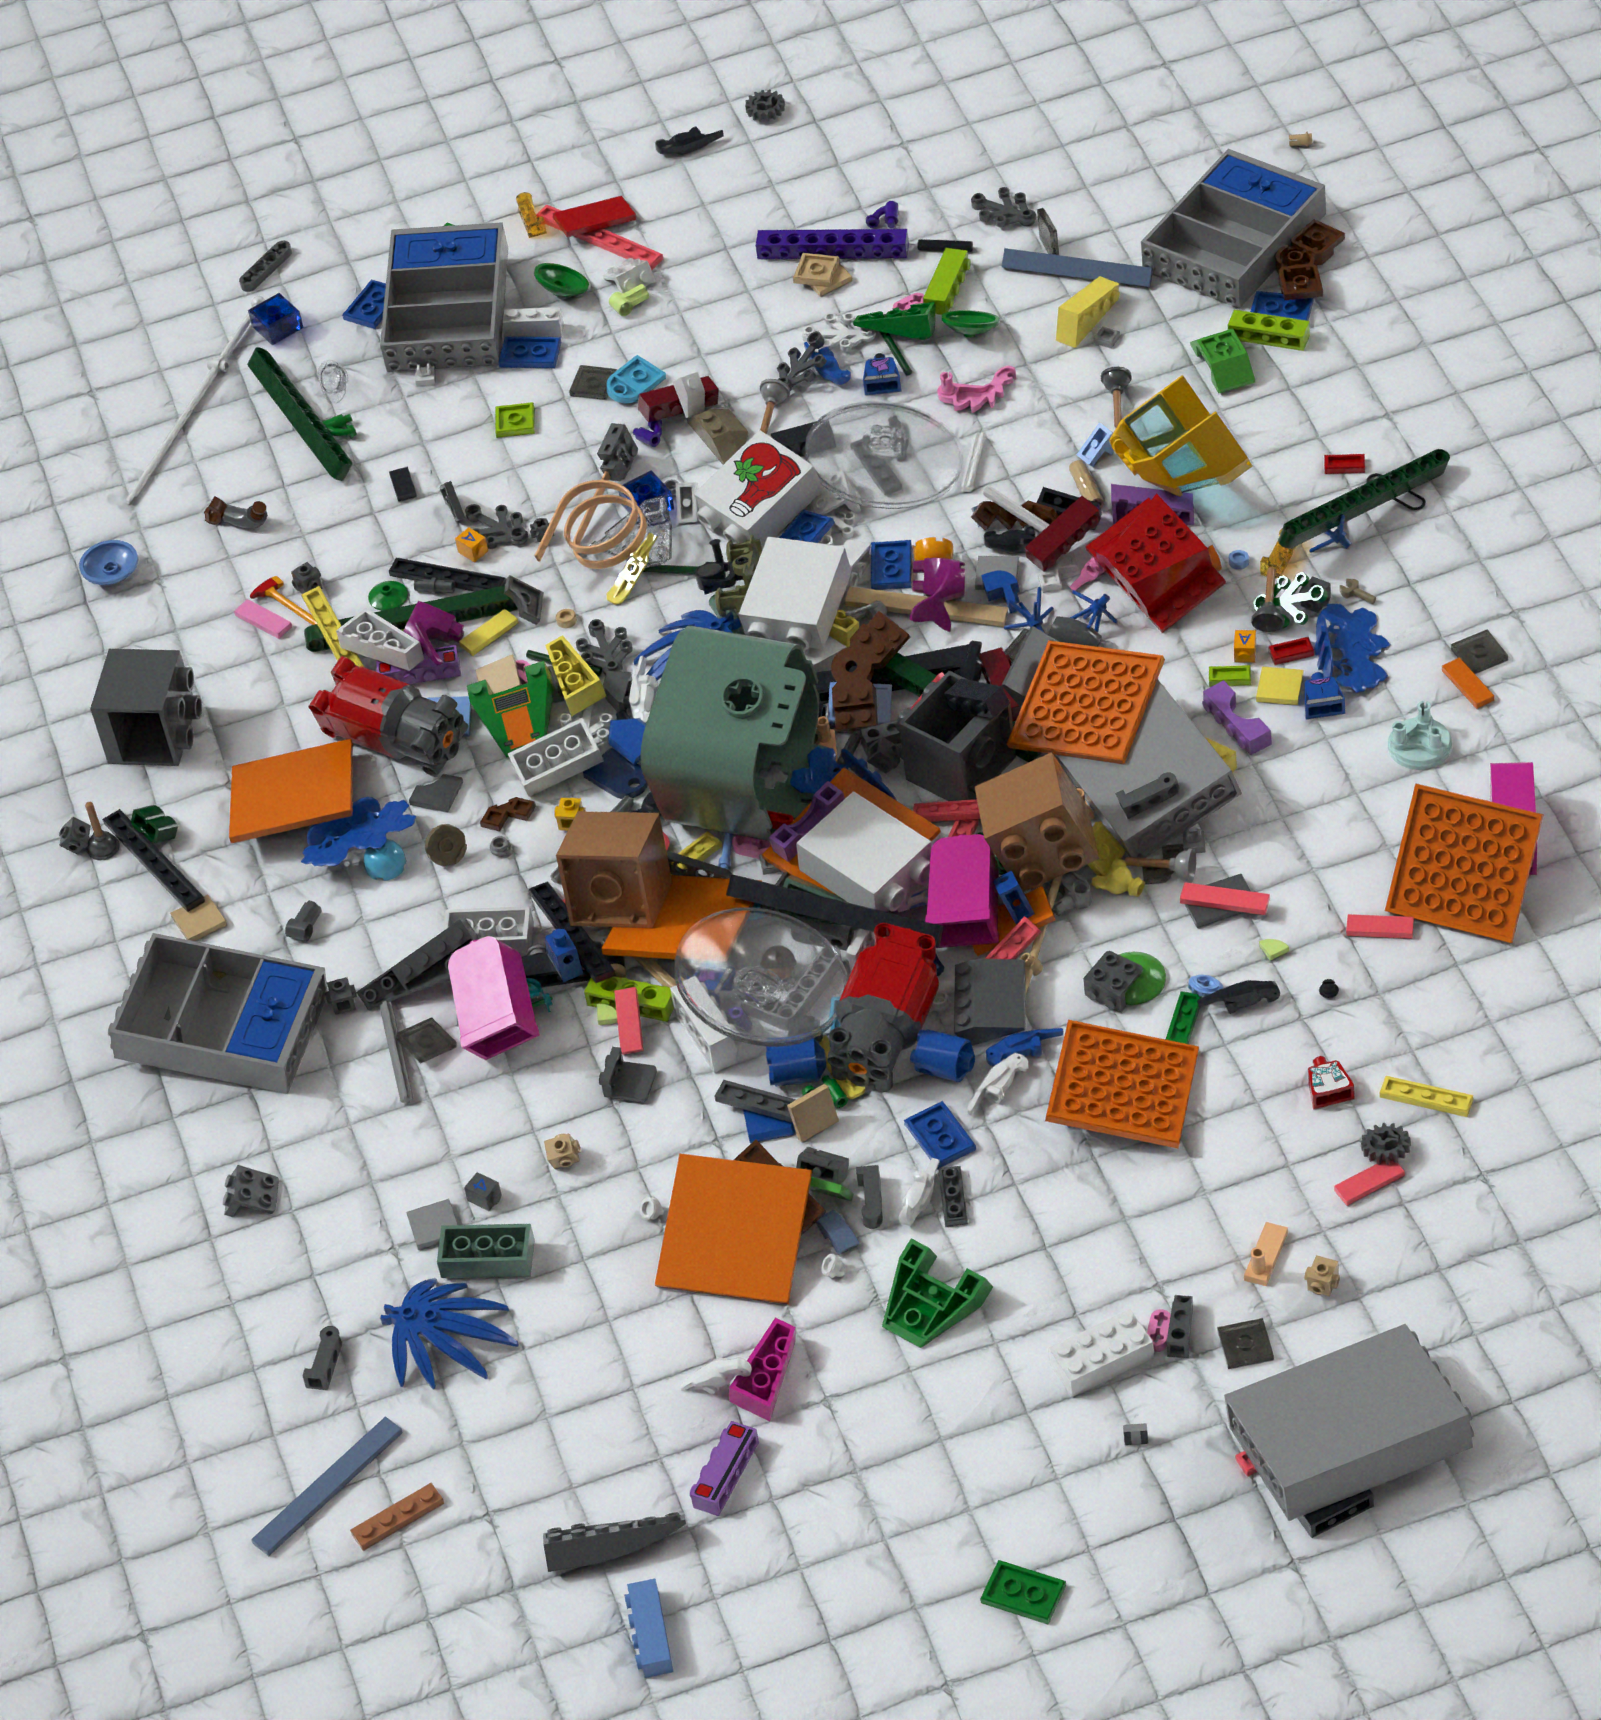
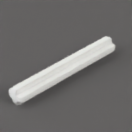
(973, 462)
(1015, 509)

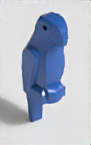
(831, 369)
(1023, 1043)

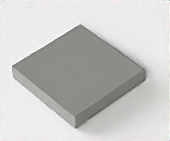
(993, 563)
(427, 1222)

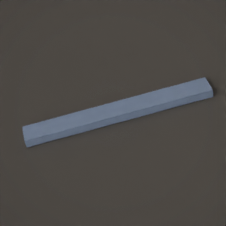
(1076, 267)
(326, 1486)

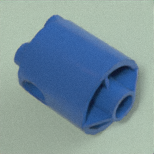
(943, 1055)
(796, 1063)

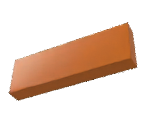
(1467, 683)

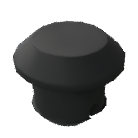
(1328, 988)

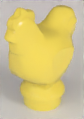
(1119, 880)

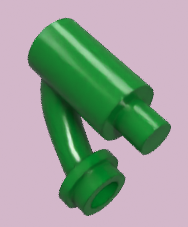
(336, 423)
(838, 1096)

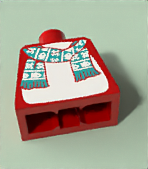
(1329, 1083)

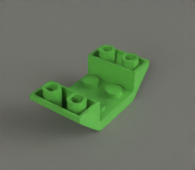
(1226, 359)

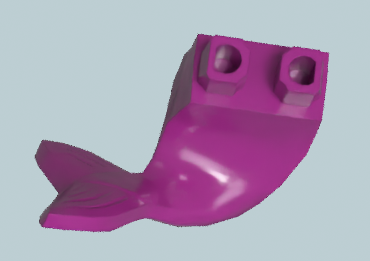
(942, 582)
(430, 624)

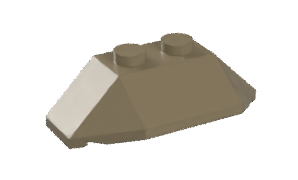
(720, 432)

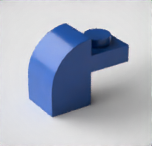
(1000, 585)

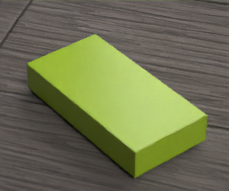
(1231, 675)

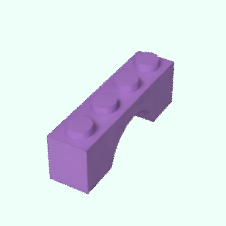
(1250, 733)
(786, 836)

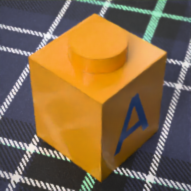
(471, 544)
(1245, 646)

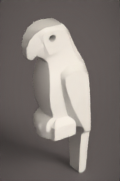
(641, 691)
(999, 1080)
(919, 1193)
(717, 1374)

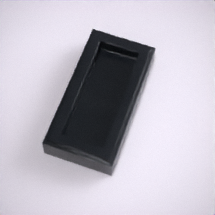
(402, 484)

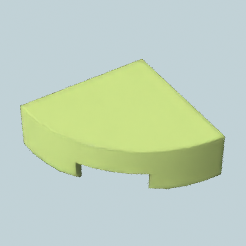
(1273, 948)
(606, 1014)

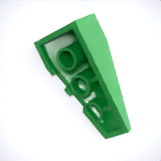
(912, 323)

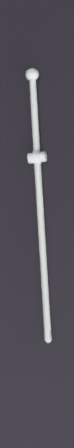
(215, 366)

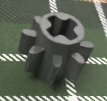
(539, 528)

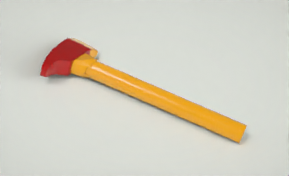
(269, 589)

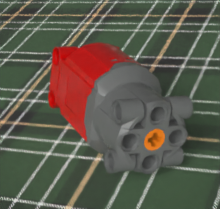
(389, 716)
(883, 1006)

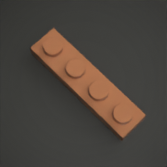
(397, 1516)

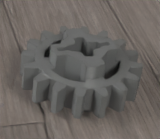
(765, 105)
(1385, 1143)

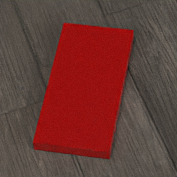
(594, 216)

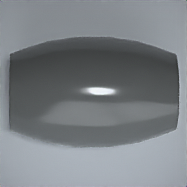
(1074, 631)

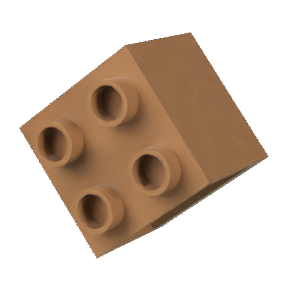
(1036, 822)
(614, 869)

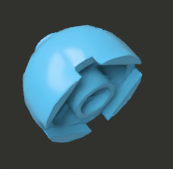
(384, 862)

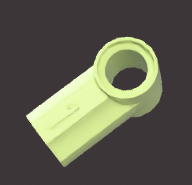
(624, 302)

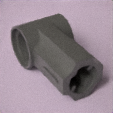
(302, 925)

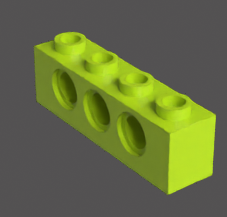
(1270, 330)
(654, 1000)

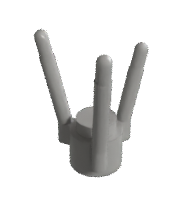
(870, 612)

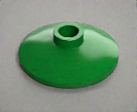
(388, 595)

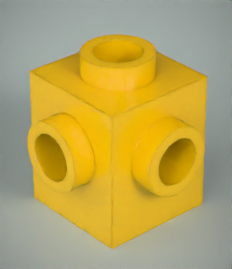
(567, 811)

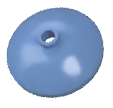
(108, 562)

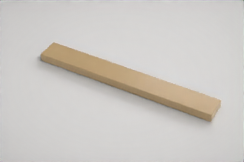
(905, 603)

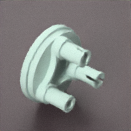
(1419, 741)

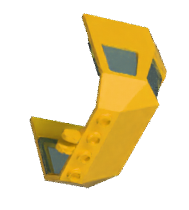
(1178, 442)

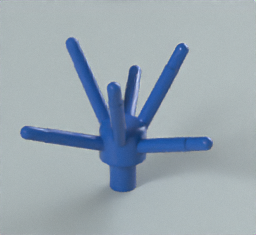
(1336, 536)
(1096, 608)
(1032, 620)

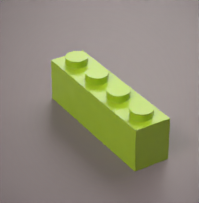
(947, 279)

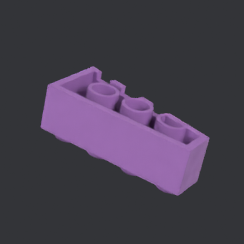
(1127, 498)

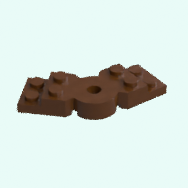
(1298, 263)
(854, 694)

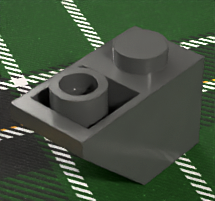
(617, 689)

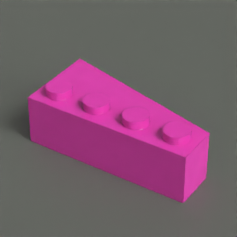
(769, 1364)

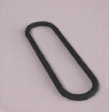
(1399, 501)

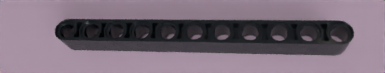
(824, 907)

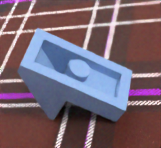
(1096, 445)

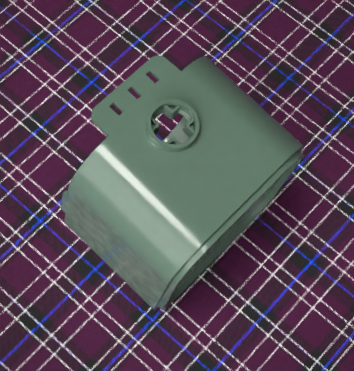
(723, 718)

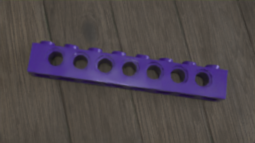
(833, 242)

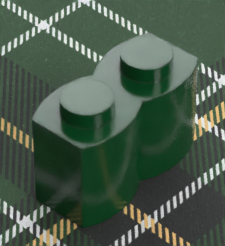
(154, 823)

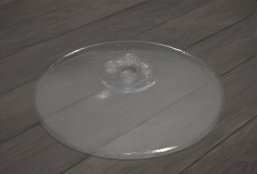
(859, 467)
(760, 947)

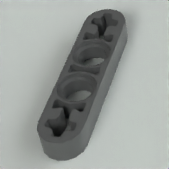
(251, 280)
(694, 865)

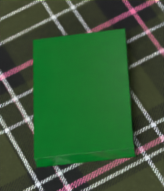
(1023, 1592)

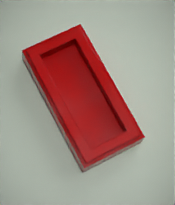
(1344, 463)
(1291, 650)

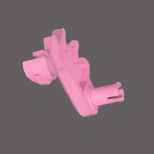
(975, 395)

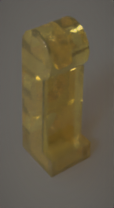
(533, 225)
(1278, 559)

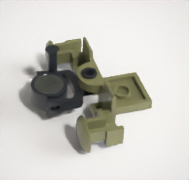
(741, 563)

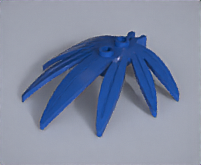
(694, 618)
(428, 1318)

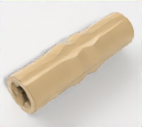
(1085, 482)

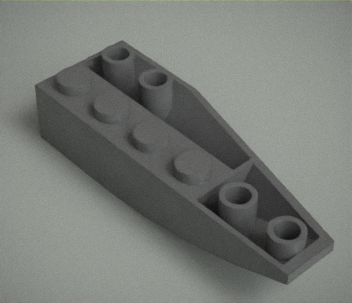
(419, 969)
(603, 1542)

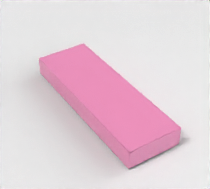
(263, 619)

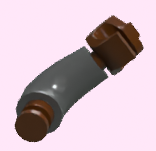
(245, 518)

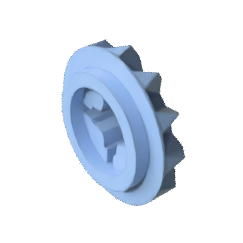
(1199, 982)

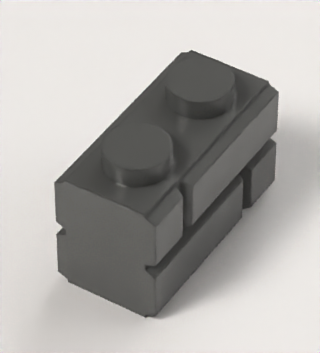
(824, 1165)

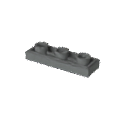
(952, 1196)

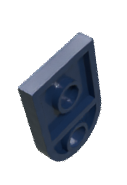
(617, 775)

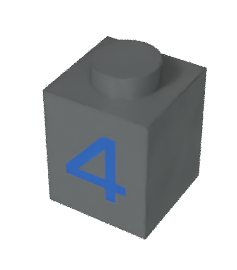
(483, 1191)

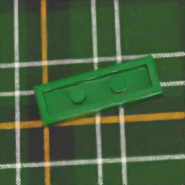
(1184, 1018)

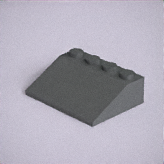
(1025, 664)
(989, 999)

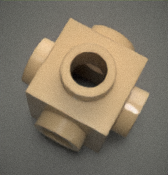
(562, 1150)
(1322, 1276)

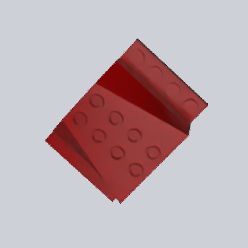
(1157, 562)

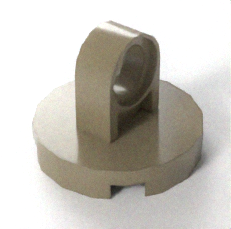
(445, 845)

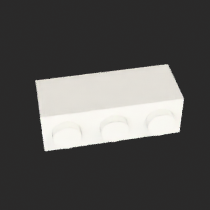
(533, 322)

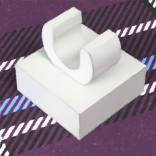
(425, 375)

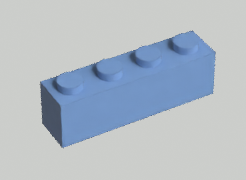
(649, 1628)

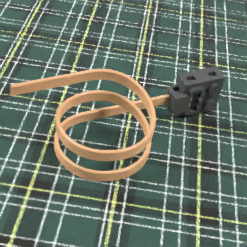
(618, 454)

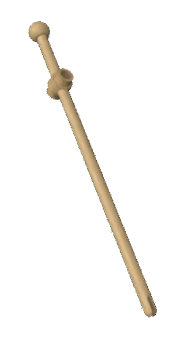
(1032, 963)

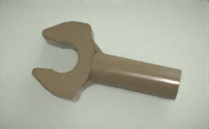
(1353, 589)

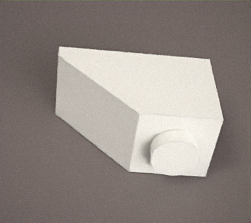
(691, 394)
(686, 502)

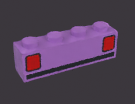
(427, 669)
(724, 1468)

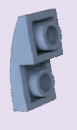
(838, 1232)

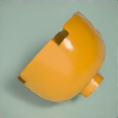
(933, 549)

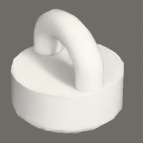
(650, 1208)
(833, 1266)

